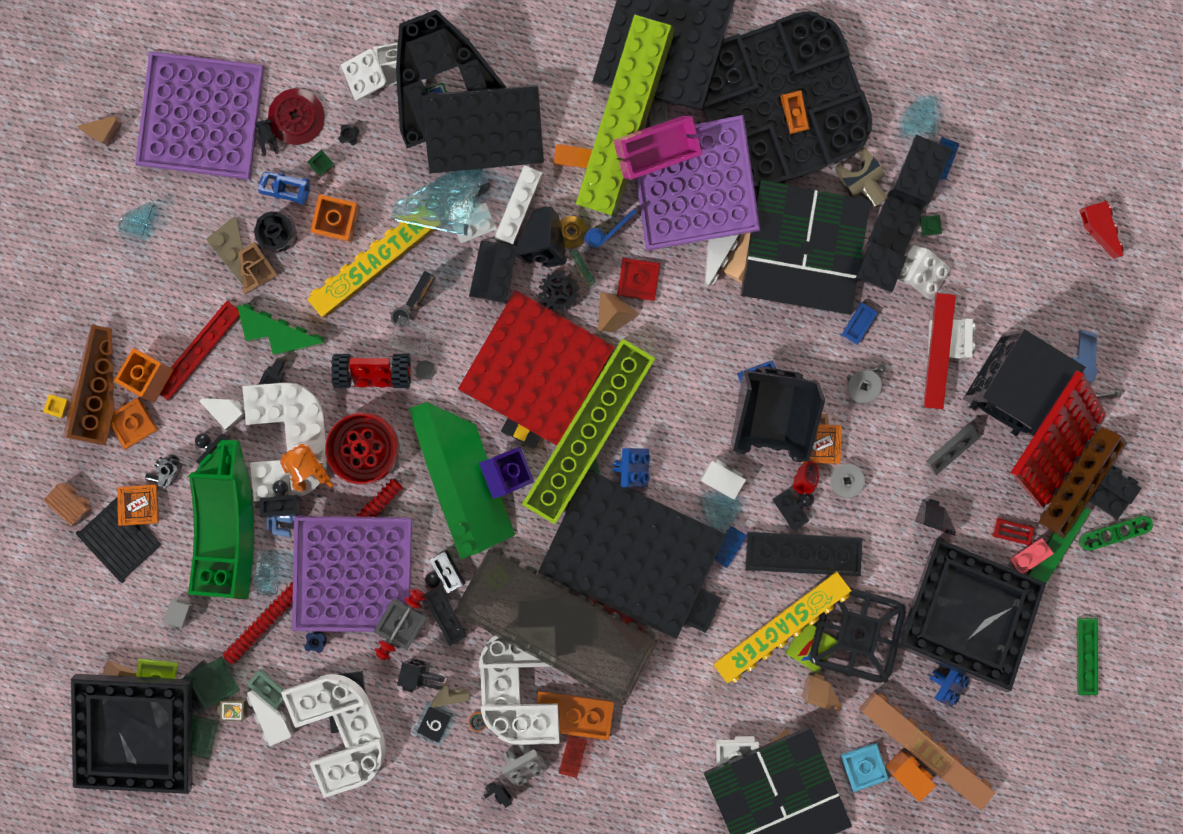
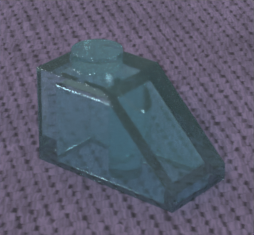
(138, 221)
(267, 573)

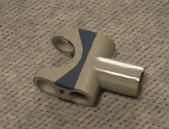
(864, 180)

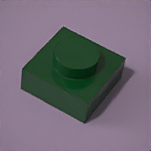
(321, 163)
(930, 225)

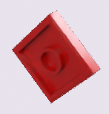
(638, 279)

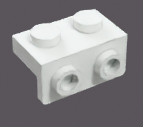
(480, 223)

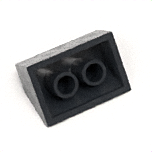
(493, 272)

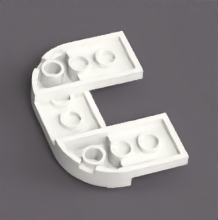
(303, 425)
(502, 697)
(357, 725)

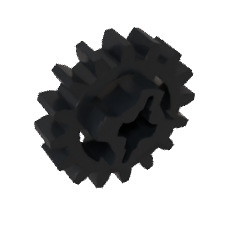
(564, 283)

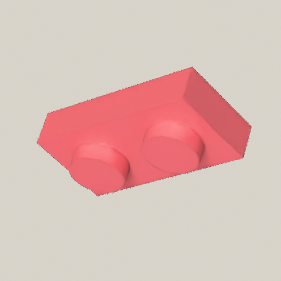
(1031, 556)

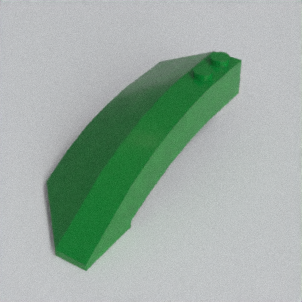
(453, 458)
(222, 524)

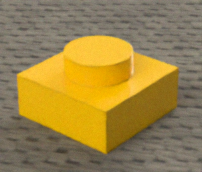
(56, 406)

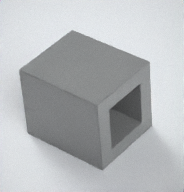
(178, 613)

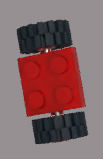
(371, 371)

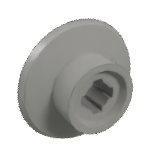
(871, 389)
(856, 478)

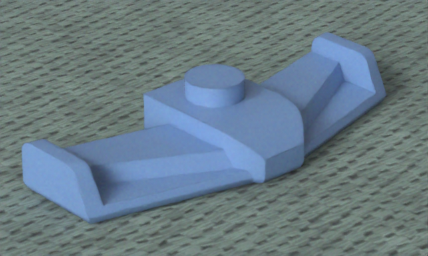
(1087, 354)

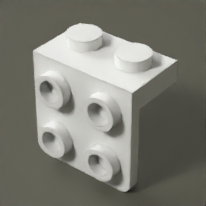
(364, 75)
(923, 271)
(961, 338)

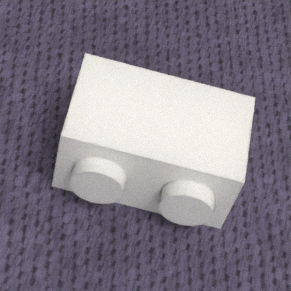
(722, 479)

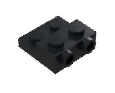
(1115, 493)

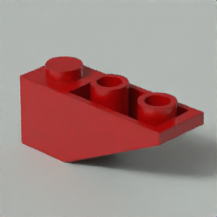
(1100, 224)

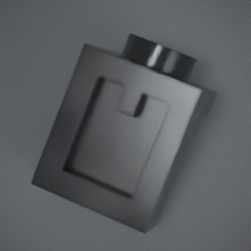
(501, 793)

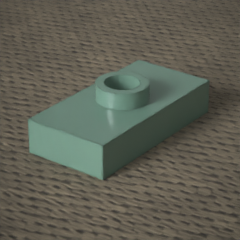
(266, 688)

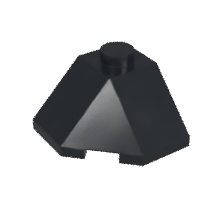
(934, 516)

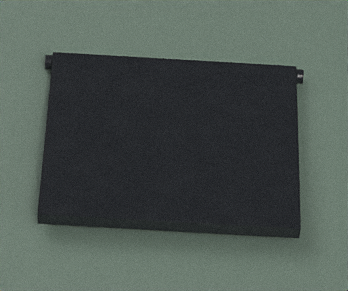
(117, 546)

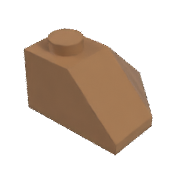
(819, 692)

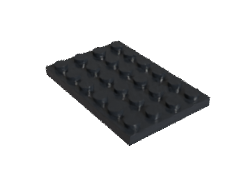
(482, 128)

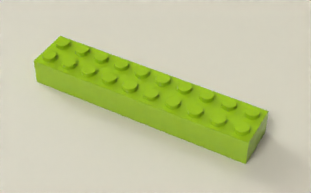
(625, 112)
(588, 431)

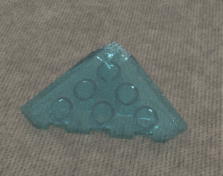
(442, 204)

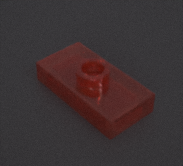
(572, 756)

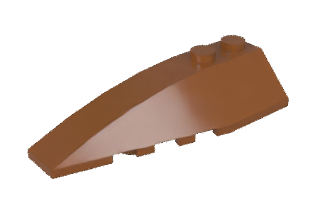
(92, 395)

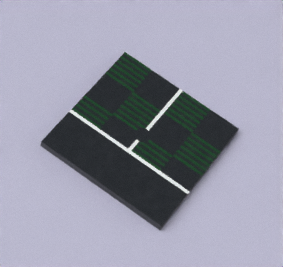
(805, 248)
(779, 790)

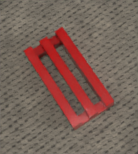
(997, 527)

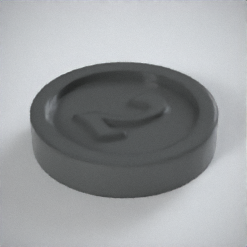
(425, 369)

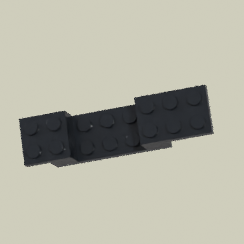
(900, 213)

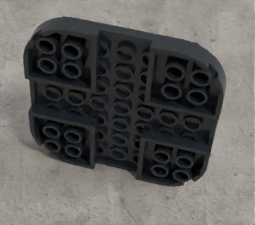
(784, 57)

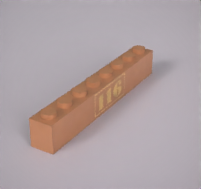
(926, 750)

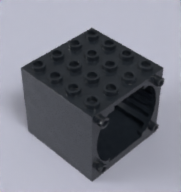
(1021, 381)

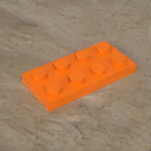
(581, 714)

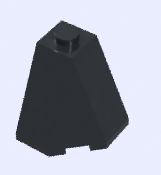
(542, 239)

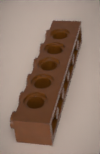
(1082, 492)

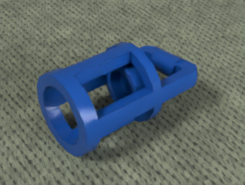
(279, 186)

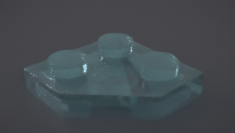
(920, 118)

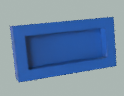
(859, 323)

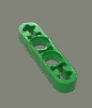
(1114, 530)

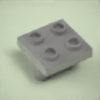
(525, 767)

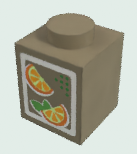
(233, 709)

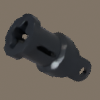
(266, 135)

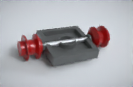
(399, 624)

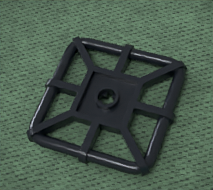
(864, 644)

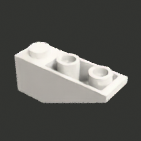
(716, 256)
(274, 722)

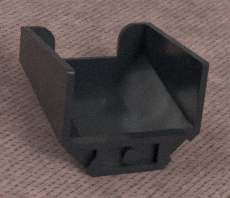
(777, 412)

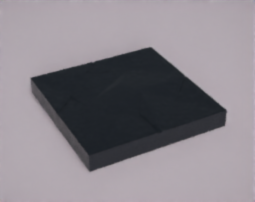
(971, 615)
(131, 733)

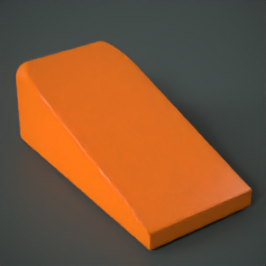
(795, 111)
(571, 156)

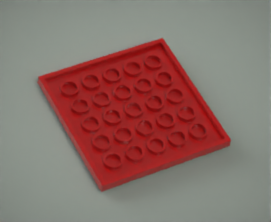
(536, 367)
(1059, 440)

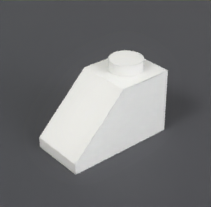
(225, 411)

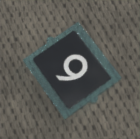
(433, 724)

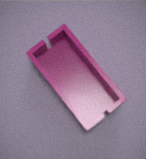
(657, 147)

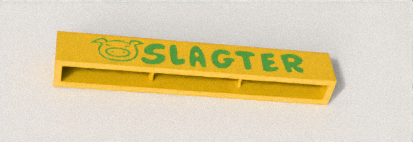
(366, 267)
(781, 627)

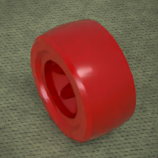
(339, 439)

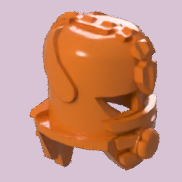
(302, 464)

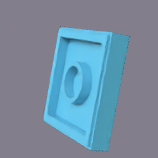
(864, 767)

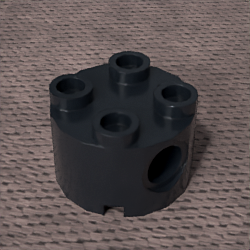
(275, 232)

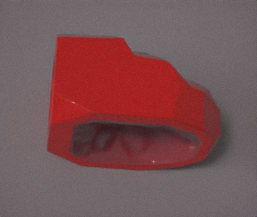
(806, 478)

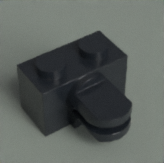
(415, 675)

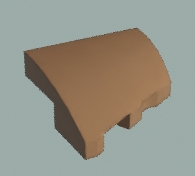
(255, 268)

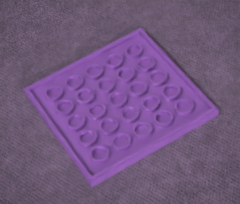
(199, 115)
(702, 195)
(348, 570)

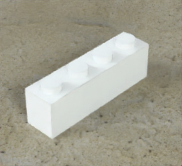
(519, 205)

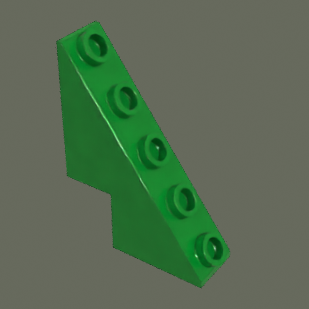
(281, 336)

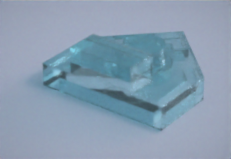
(720, 510)

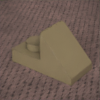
(446, 697)

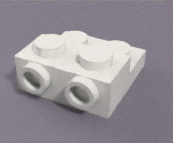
(731, 749)

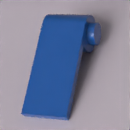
(595, 237)

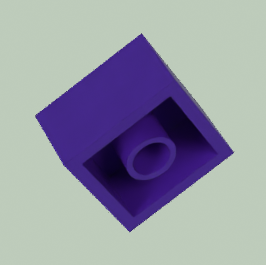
(506, 472)

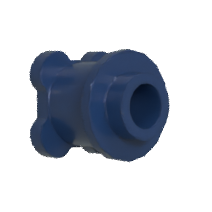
(311, 645)

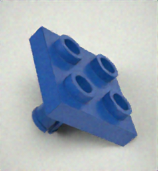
(633, 467)
(950, 686)

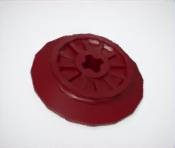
(302, 129)

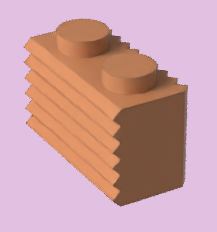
(68, 503)

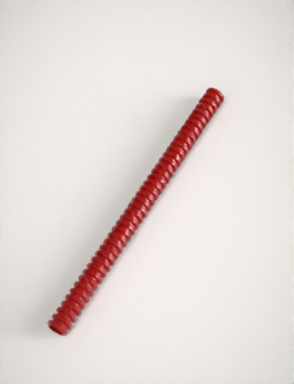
(286, 598)

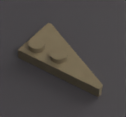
(227, 244)

